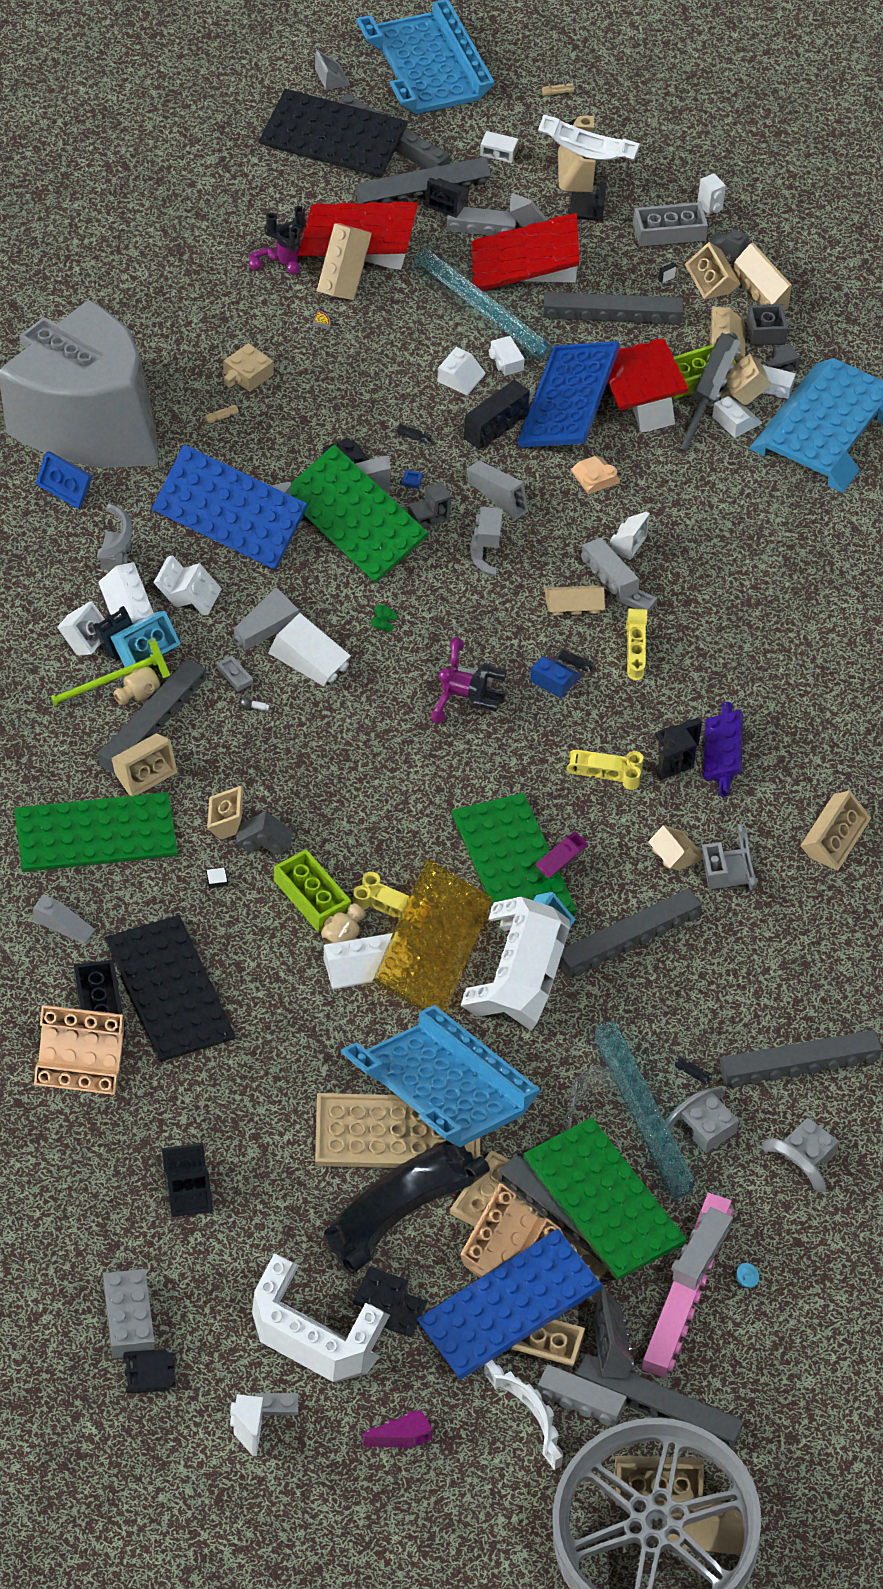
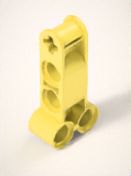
(636, 627)
(607, 766)
(379, 896)

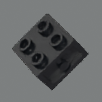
(589, 205)

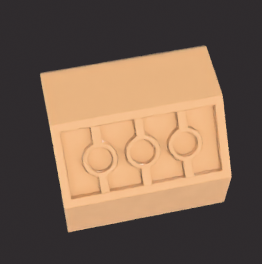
(79, 1049)
(502, 1233)

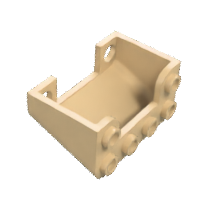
(573, 170)

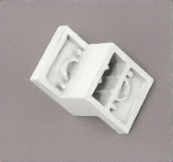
(187, 585)

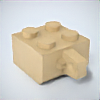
(247, 368)
(746, 380)

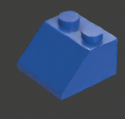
(553, 676)

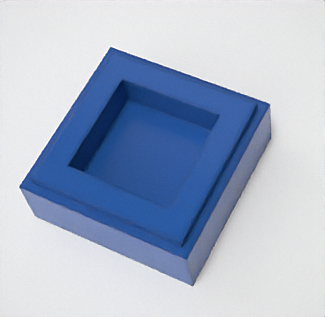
(412, 479)

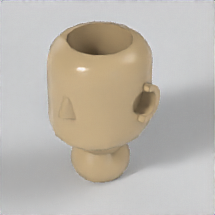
(137, 685)
(343, 926)

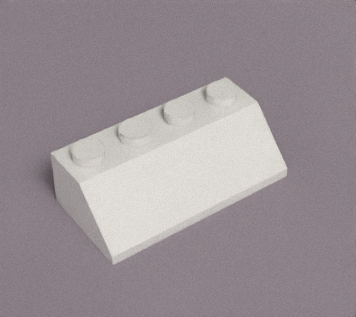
(124, 588)
(354, 960)

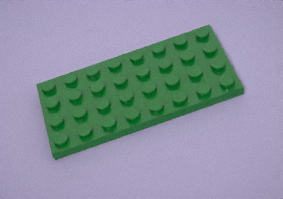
(356, 514)
(95, 832)
(505, 850)
(604, 1198)

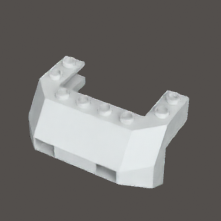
(526, 963)
(307, 1339)

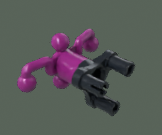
(287, 242)
(468, 685)

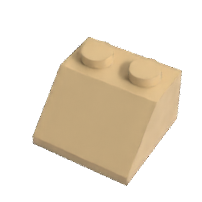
(225, 812)
(674, 848)

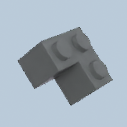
(433, 508)
(266, 832)

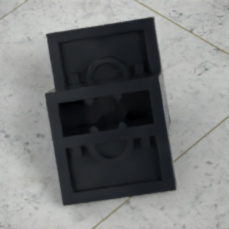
(446, 197)
(679, 748)
(187, 1179)
(391, 1296)

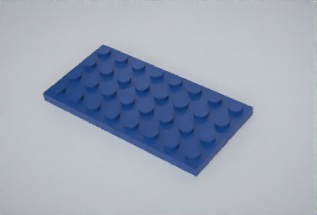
(569, 394)
(229, 507)
(509, 1304)

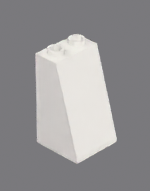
(309, 651)

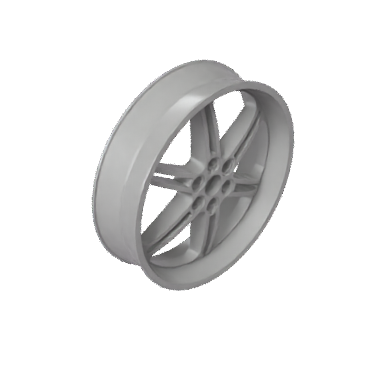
(681, 1437)

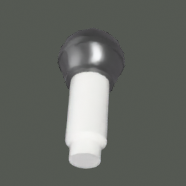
(247, 703)

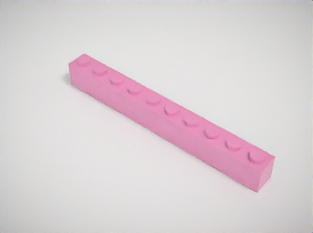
(678, 1310)

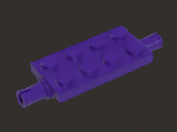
(723, 747)

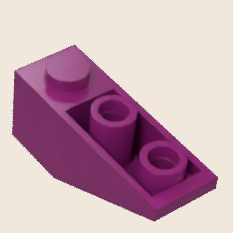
(562, 855)
(403, 1432)

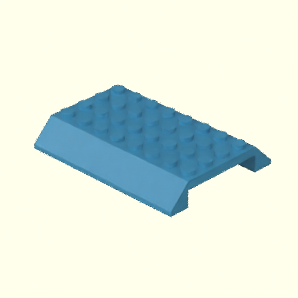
(430, 59)
(825, 420)
(447, 1077)

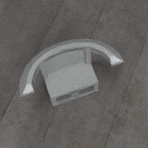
(486, 535)
(115, 543)
(729, 867)
(707, 1117)
(807, 1148)

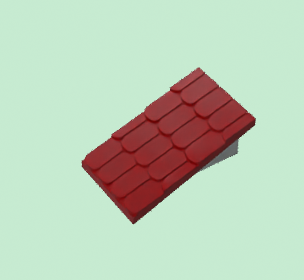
(387, 222)
(531, 254)
(646, 382)

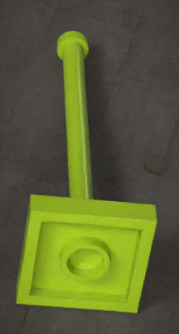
(155, 659)

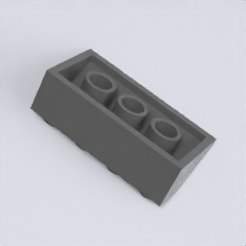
(612, 1337)

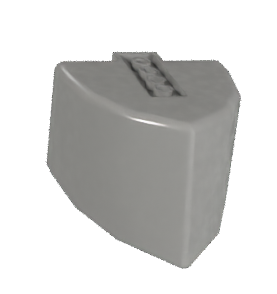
(81, 392)

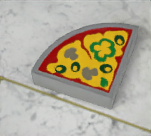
(321, 320)

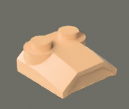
(595, 474)

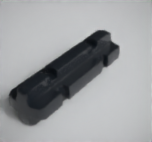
(414, 434)
(575, 660)
(693, 1070)

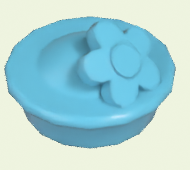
(747, 1275)

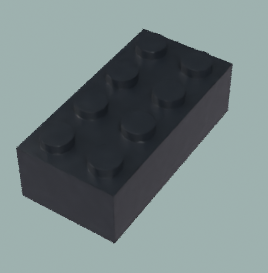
(496, 414)
(98, 987)

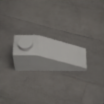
(61, 919)

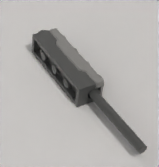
(713, 378)

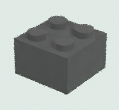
(767, 324)

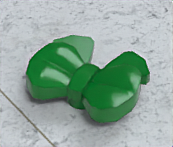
(383, 613)

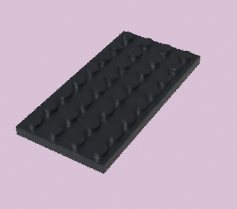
(333, 132)
(170, 988)

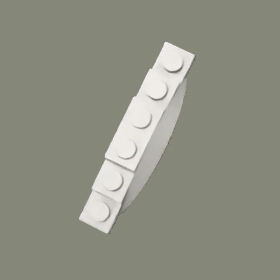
(587, 143)
(534, 1402)

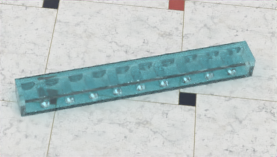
(483, 303)
(644, 1110)

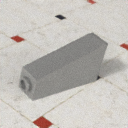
(378, 470)
(499, 488)
(265, 620)

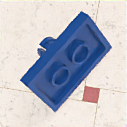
(63, 479)

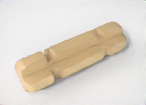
(557, 89)
(221, 414)

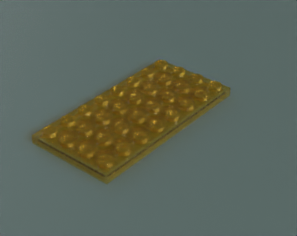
(433, 938)

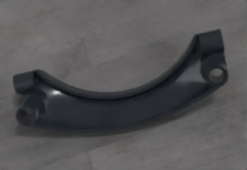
(388, 1200)

